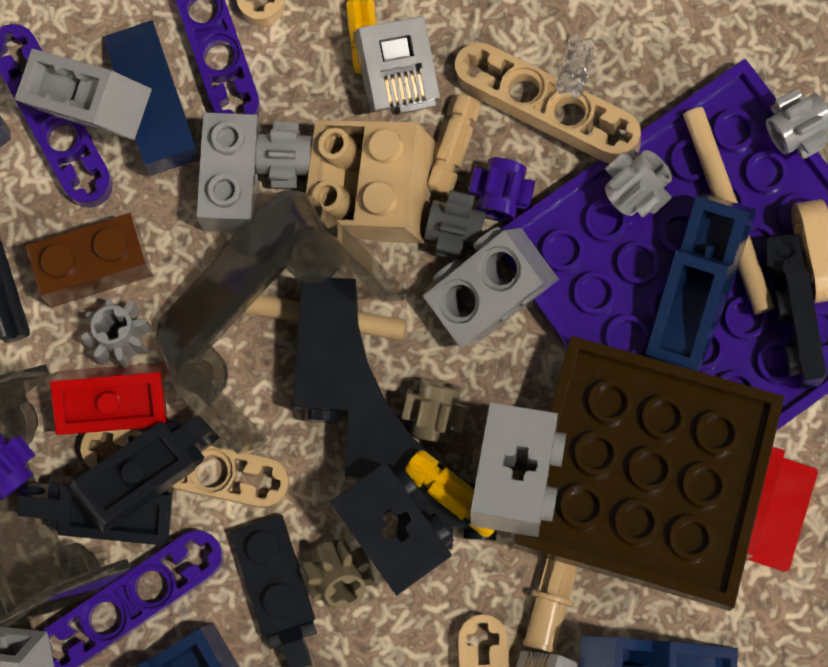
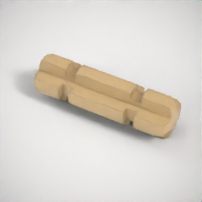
(453, 143)

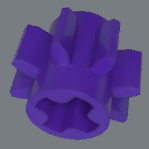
(501, 188)
(13, 465)

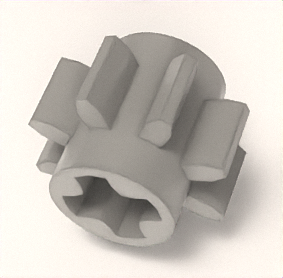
(799, 123)
(284, 154)
(638, 183)
(129, 338)

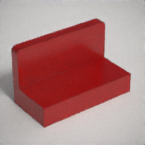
(109, 398)
(781, 511)

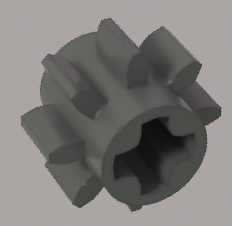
(454, 224)

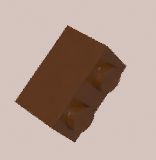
(89, 260)

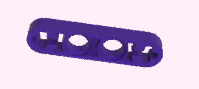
(215, 33)
(44, 124)
(126, 597)

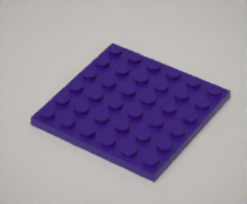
(619, 264)

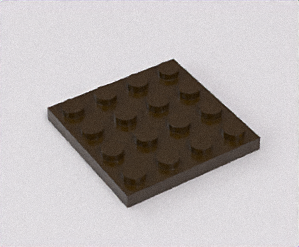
(656, 473)

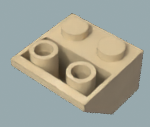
(373, 177)

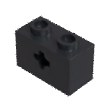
(363, 512)

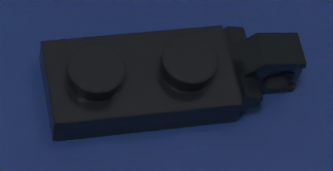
(796, 306)
(142, 470)
(66, 514)
(276, 587)

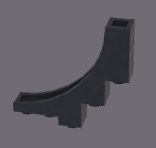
(337, 379)

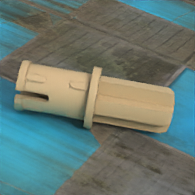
(550, 606)

